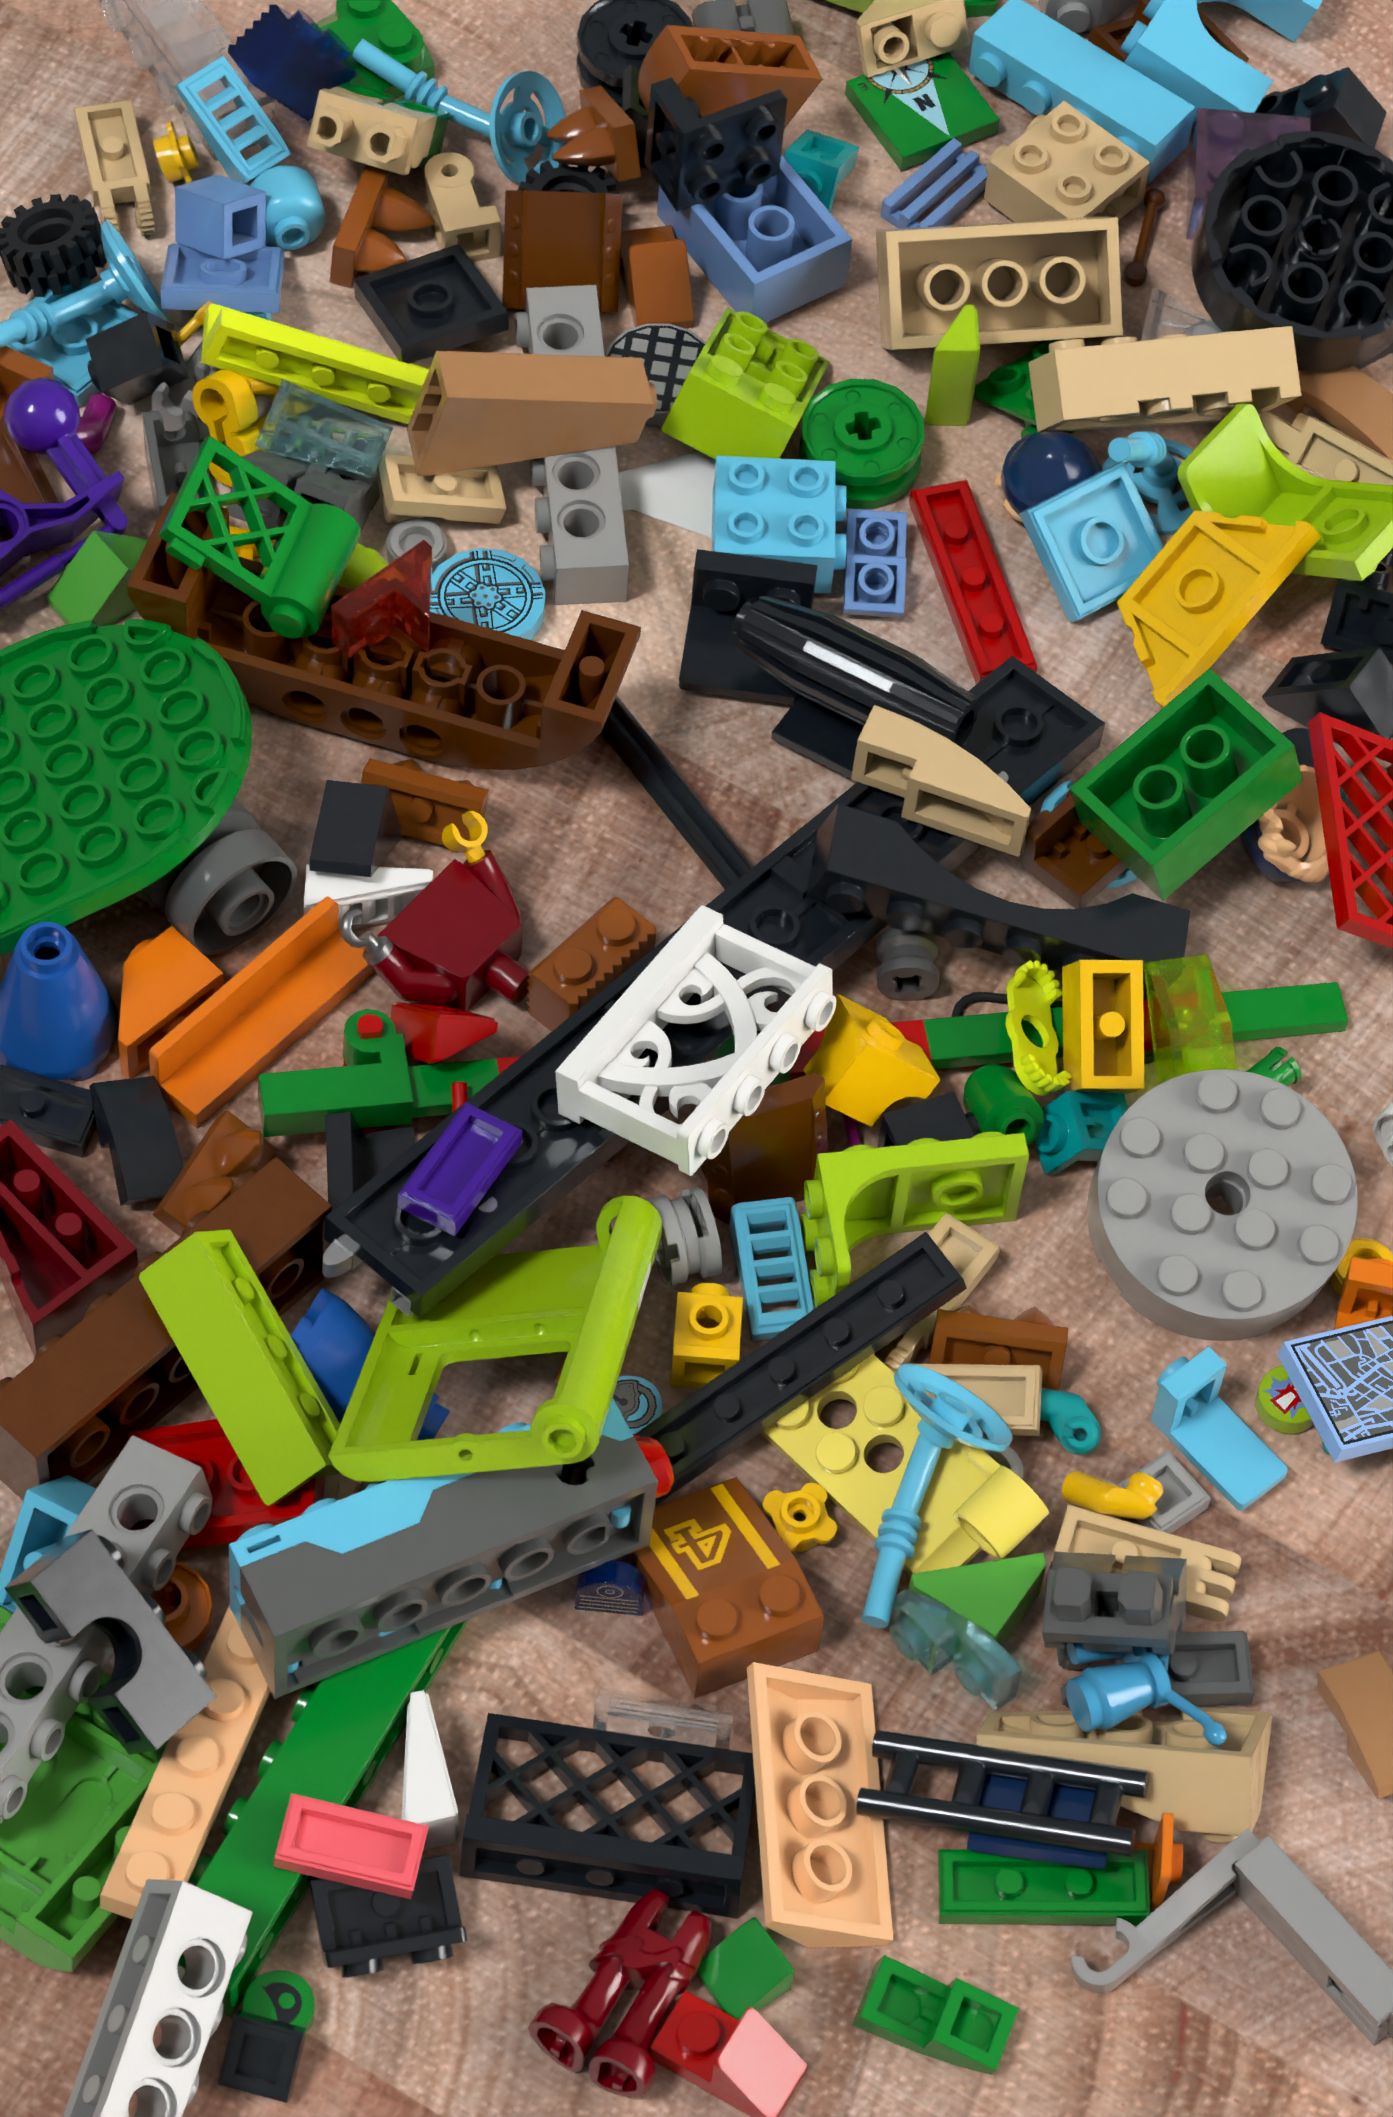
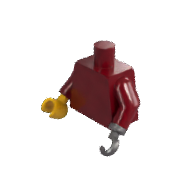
(454, 934)

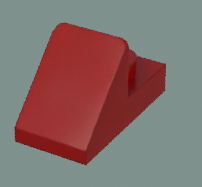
(728, 2057)

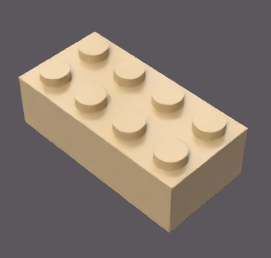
(1020, 276)

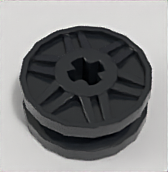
(619, 35)

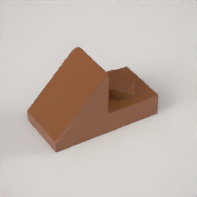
(656, 277)

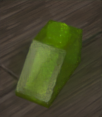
(1187, 1017)

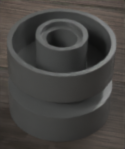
(226, 885)

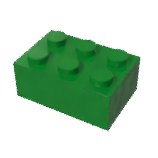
(1186, 784)

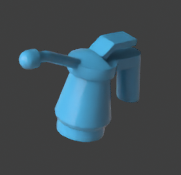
(1115, 1692)

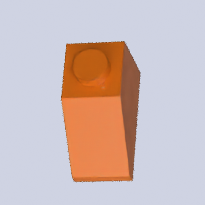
(160, 988)

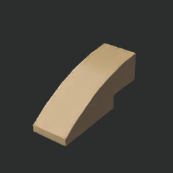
(939, 782)

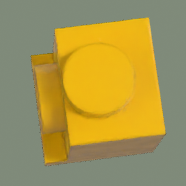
(705, 1335)

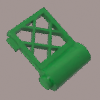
(300, 567)

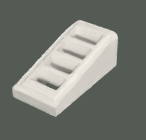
(377, 896)
(426, 1783)

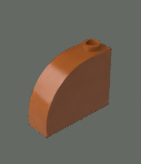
(729, 67)

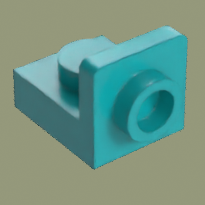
(822, 163)
(1077, 1128)

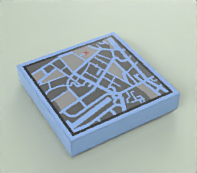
(1346, 1385)

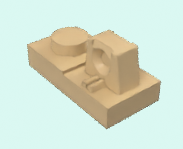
(454, 496)

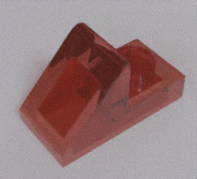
(391, 597)

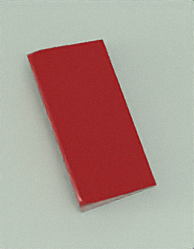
(438, 1031)

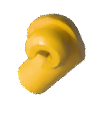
(1102, 1497)

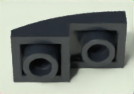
(140, 1137)

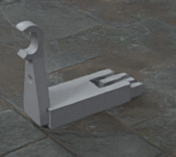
(1291, 1911)

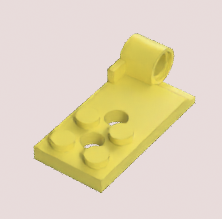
(969, 1497)

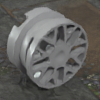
(688, 1238)

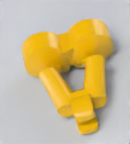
(228, 409)

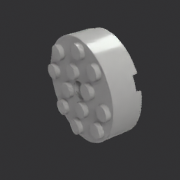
(1267, 1159)

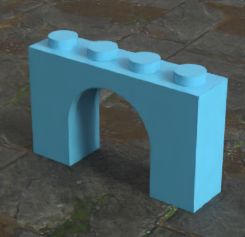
(1192, 65)

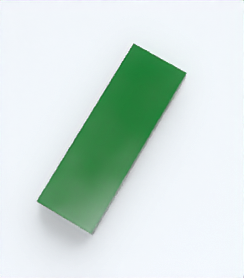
(1034, 1892)

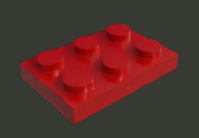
(235, 1499)

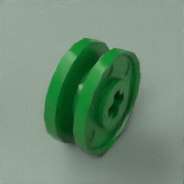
(870, 435)

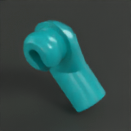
(1070, 1420)

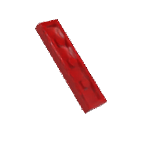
(970, 577)

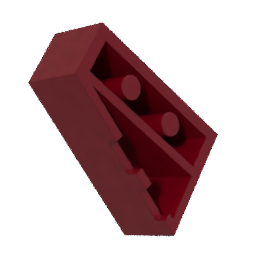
(53, 1242)

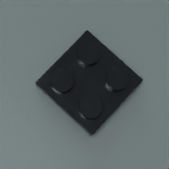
(431, 304)

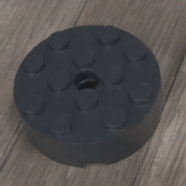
(1302, 243)

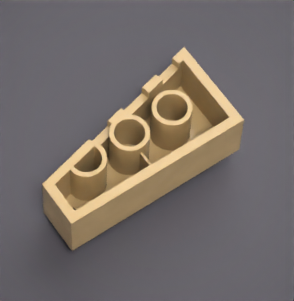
(1162, 379)

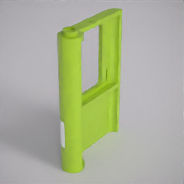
(510, 1307)

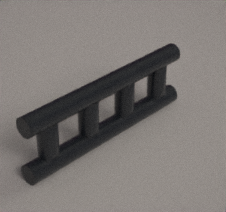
(1029, 1823)

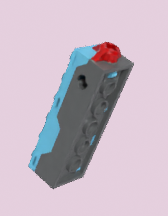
(434, 1553)

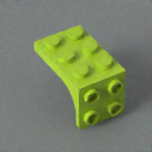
(1245, 474)
(905, 1190)

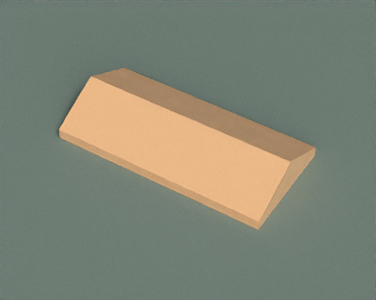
(817, 1856)

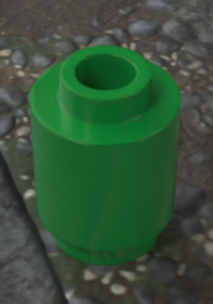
(1002, 1102)

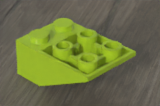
(745, 390)

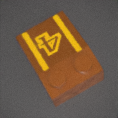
(725, 1588)

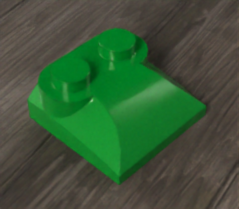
(385, 28)

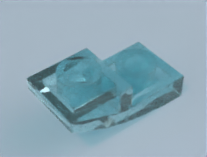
(941, 1635)

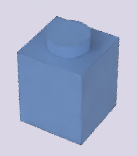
(220, 217)

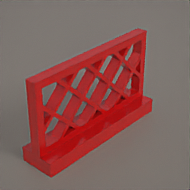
(1341, 823)

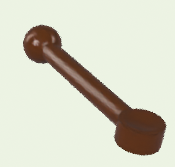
(1136, 272)

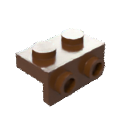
(1068, 855)

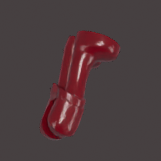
(627, 1961)

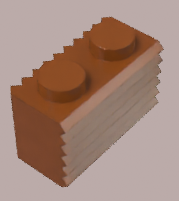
(588, 962)

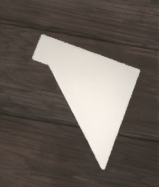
(672, 491)

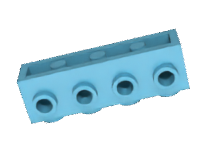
(1048, 64)

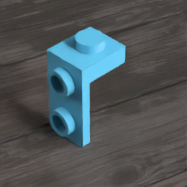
(1211, 1433)

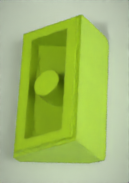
(954, 372)

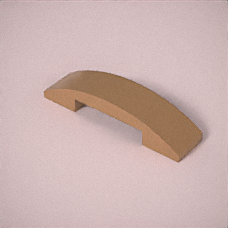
(1350, 403)

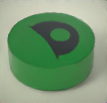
(282, 1998)

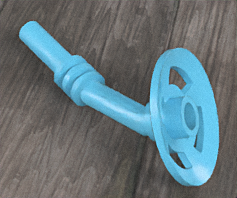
(511, 132)
(120, 281)
(1158, 477)
(939, 1428)

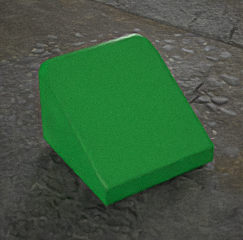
(745, 1970)

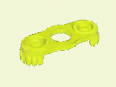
(1029, 999)

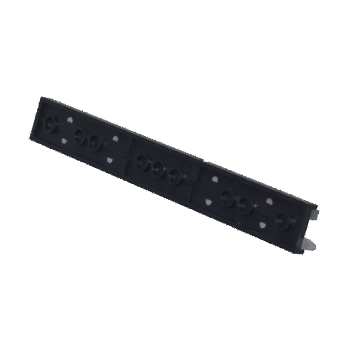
(1022, 733)

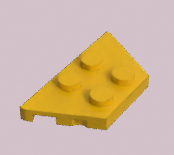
(1206, 592)

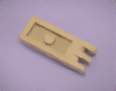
(1206, 1565)

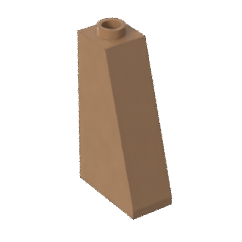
(525, 407)

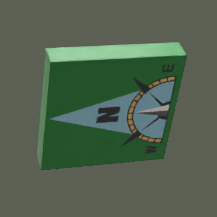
(922, 109)

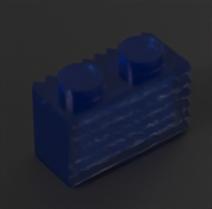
(292, 59)

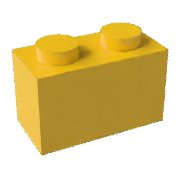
(1103, 1025)

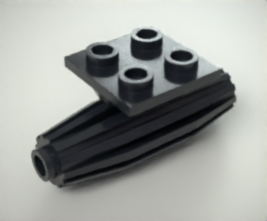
(841, 678)

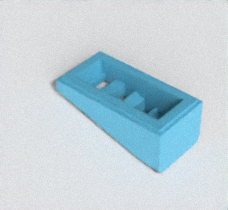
(214, 131)
(762, 1229)

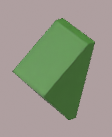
(97, 580)
(986, 1593)

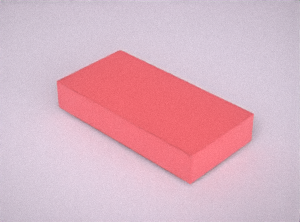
(350, 1846)

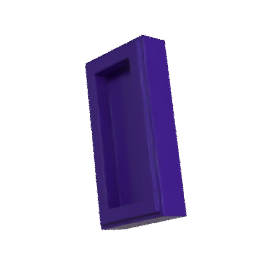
(459, 1168)

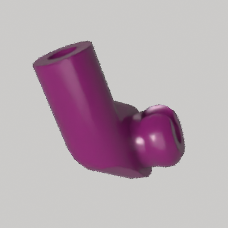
(96, 421)

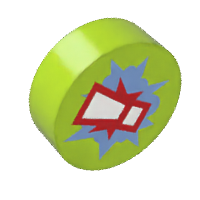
(1280, 1403)

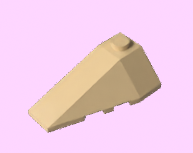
(1202, 1784)

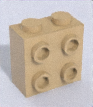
(1065, 171)

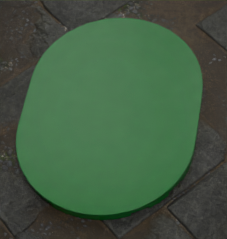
(109, 764)

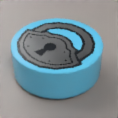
(637, 1401)

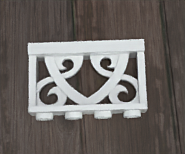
(719, 1088)

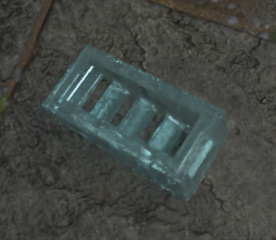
(288, 434)

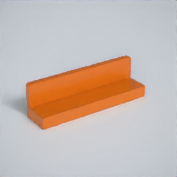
(257, 1015)

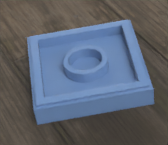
(239, 283)

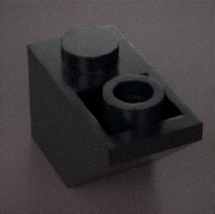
(1334, 103)

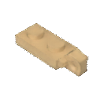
(1326, 451)

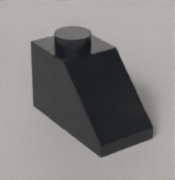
(1341, 684)

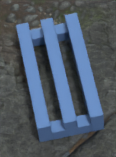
(950, 158)

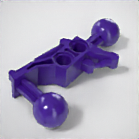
(45, 421)

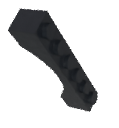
(880, 871)

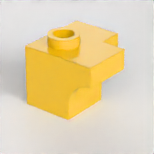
(868, 1063)

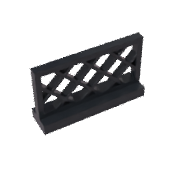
(603, 1857)

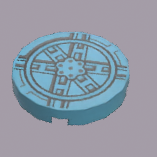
(490, 591)

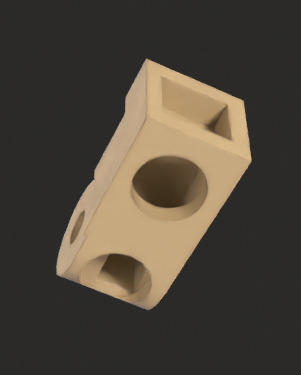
(455, 208)

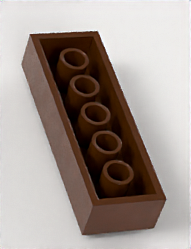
(121, 1365)

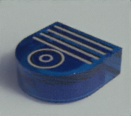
(611, 1589)

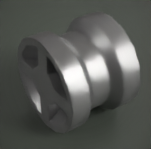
(907, 964)

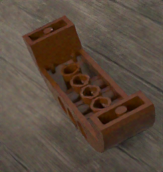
(464, 703)

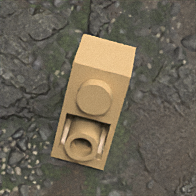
(908, 32)

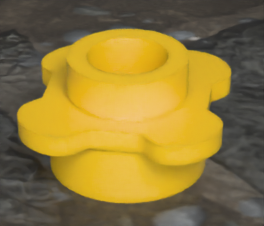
(176, 155)
(806, 1534)

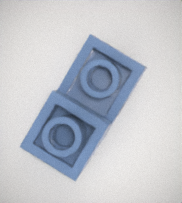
(875, 563)

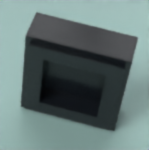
(262, 2056)

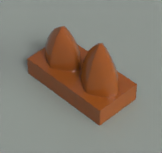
(598, 136)
(372, 208)
(425, 800)
(213, 1169)
(978, 1339)

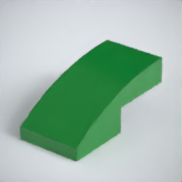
(935, 2019)

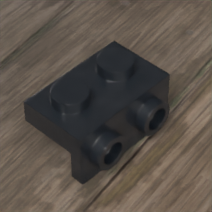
(366, 1925)

